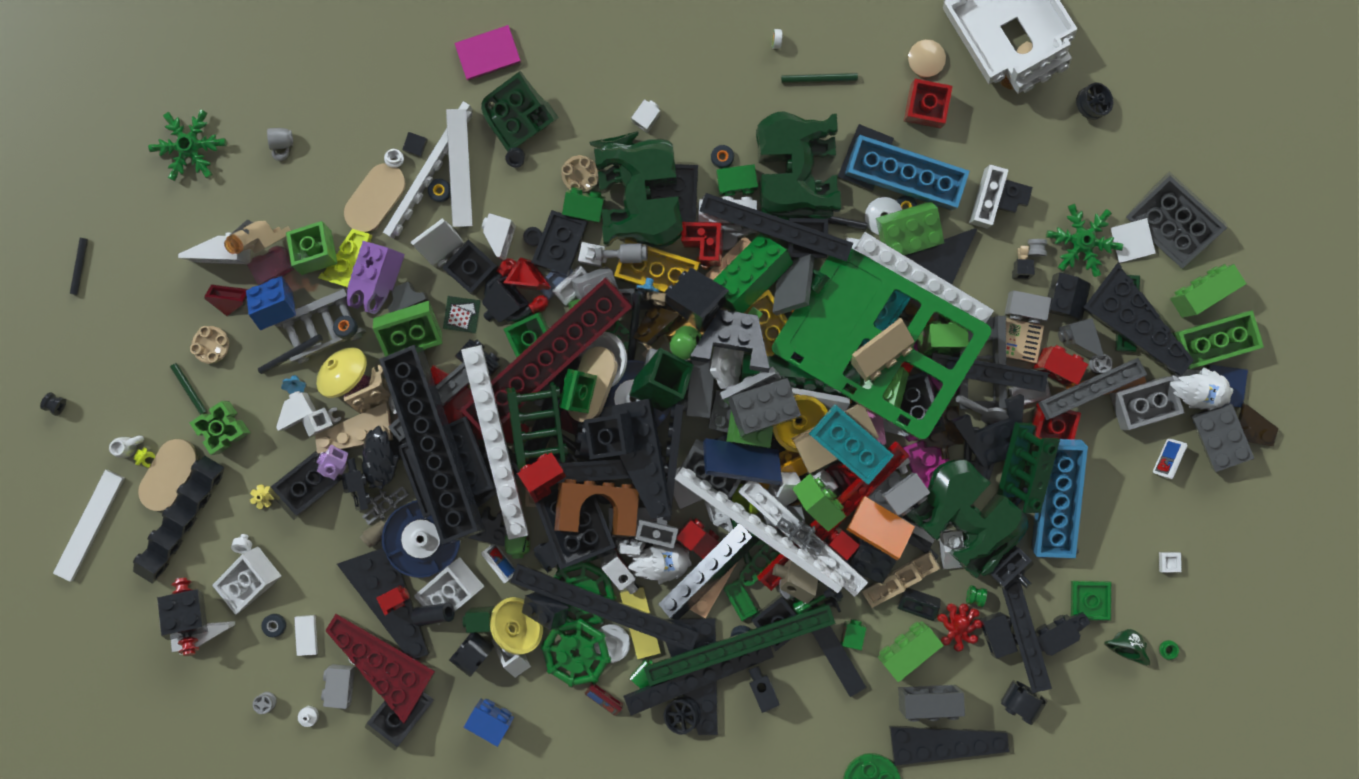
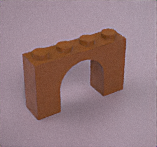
(572, 495)

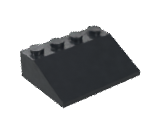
(579, 547)

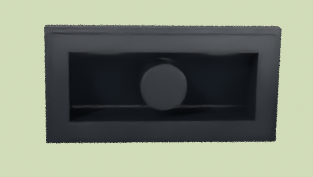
(919, 604)

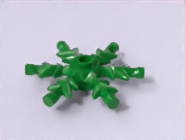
(182, 143)
(1078, 240)

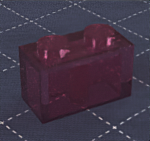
(271, 265)

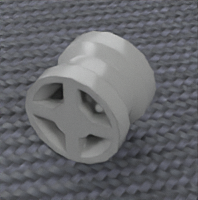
(1037, 247)
(1104, 363)
(261, 706)

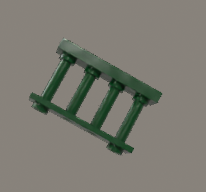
(518, 418)
(1015, 463)

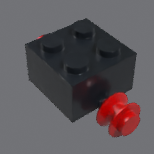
(183, 615)

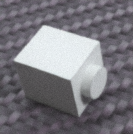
(646, 115)

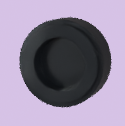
(515, 157)
(532, 236)

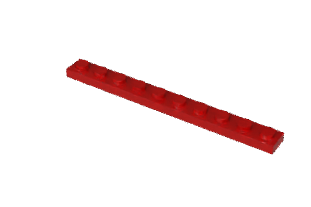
(850, 500)

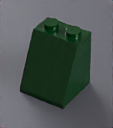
(663, 380)

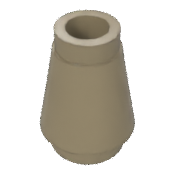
(373, 534)

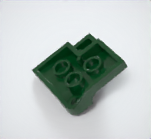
(517, 111)

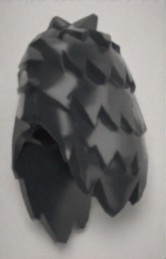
(379, 458)

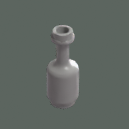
(626, 253)

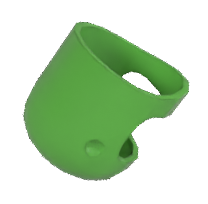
(684, 341)

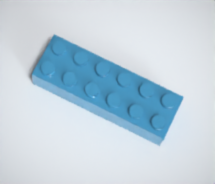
(906, 172)
(1058, 523)

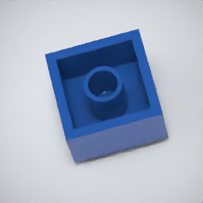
(270, 303)
(489, 721)

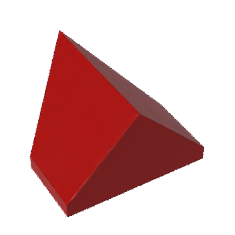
(526, 276)

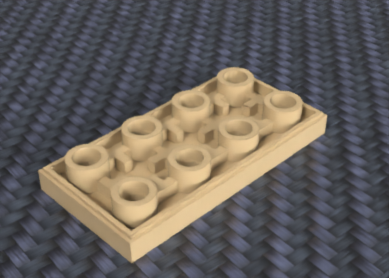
(817, 456)

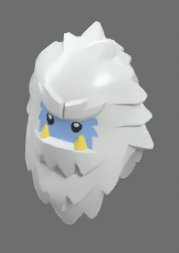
(1202, 389)
(661, 563)

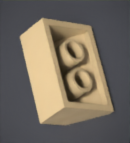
(883, 351)

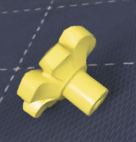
(261, 496)

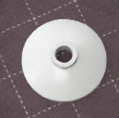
(877, 207)

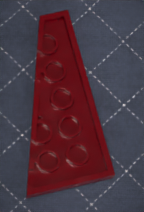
(387, 669)

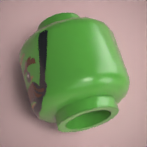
(517, 546)

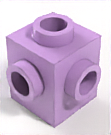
(332, 462)

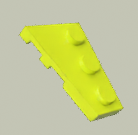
(346, 258)

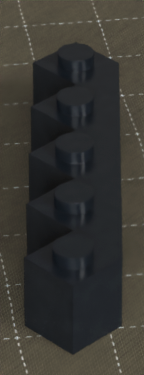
(178, 519)

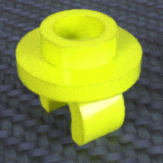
(141, 455)

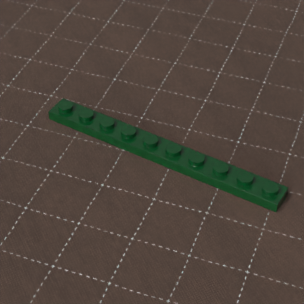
(739, 644)

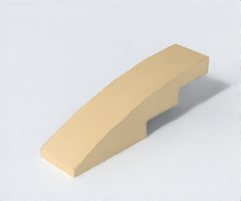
(901, 579)

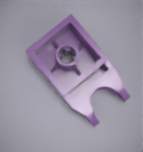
(373, 275)

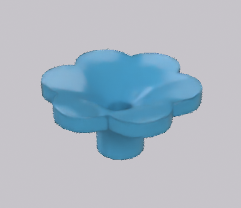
(648, 286)
(293, 385)

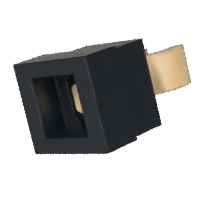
(1023, 266)

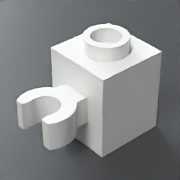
(588, 255)
(319, 421)

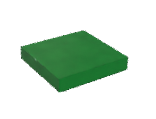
(1092, 599)

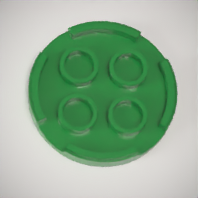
(871, 767)

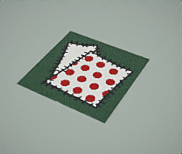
(461, 314)

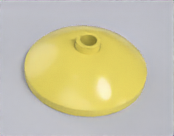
(341, 372)
(525, 631)

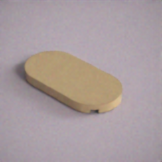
(374, 198)
(602, 363)
(166, 474)

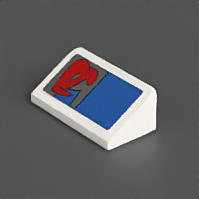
(1169, 458)
(499, 562)

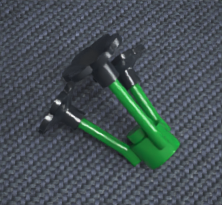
(800, 607)

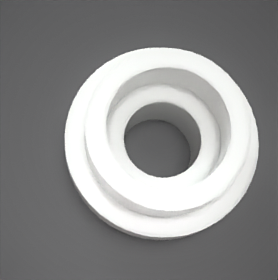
(393, 153)

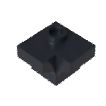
(1014, 195)

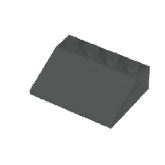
(1178, 220)

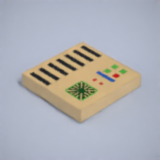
(1023, 340)

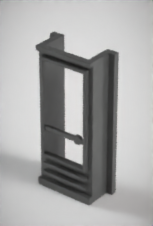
(998, 338)

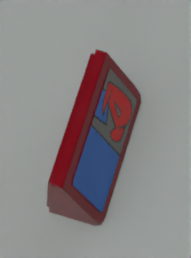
(604, 699)

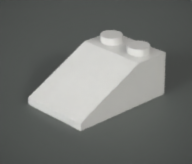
(438, 243)
(214, 252)
(246, 579)
(453, 585)

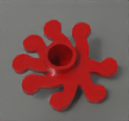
(960, 625)

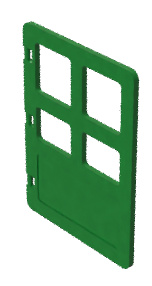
(845, 315)

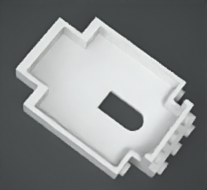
(1044, 23)

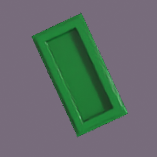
(740, 599)

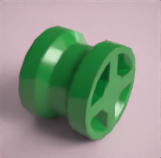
(976, 596)

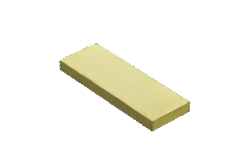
(644, 644)

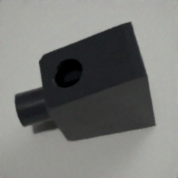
(766, 699)

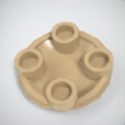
(926, 58)
(580, 173)
(210, 344)

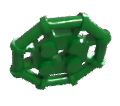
(589, 584)
(573, 663)

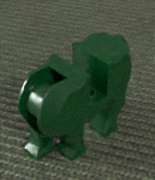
(797, 141)
(639, 169)
(988, 531)

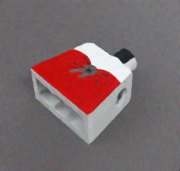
(614, 567)

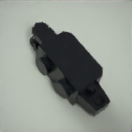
(1061, 632)

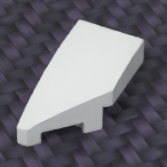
(718, 517)

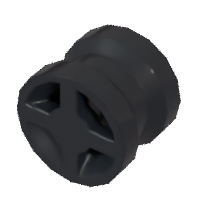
(53, 404)

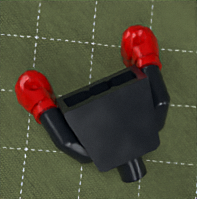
(506, 301)

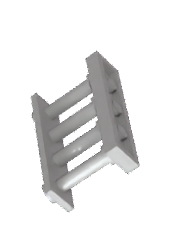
(305, 314)

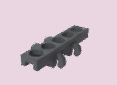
(797, 529)

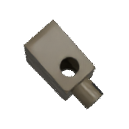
(796, 581)

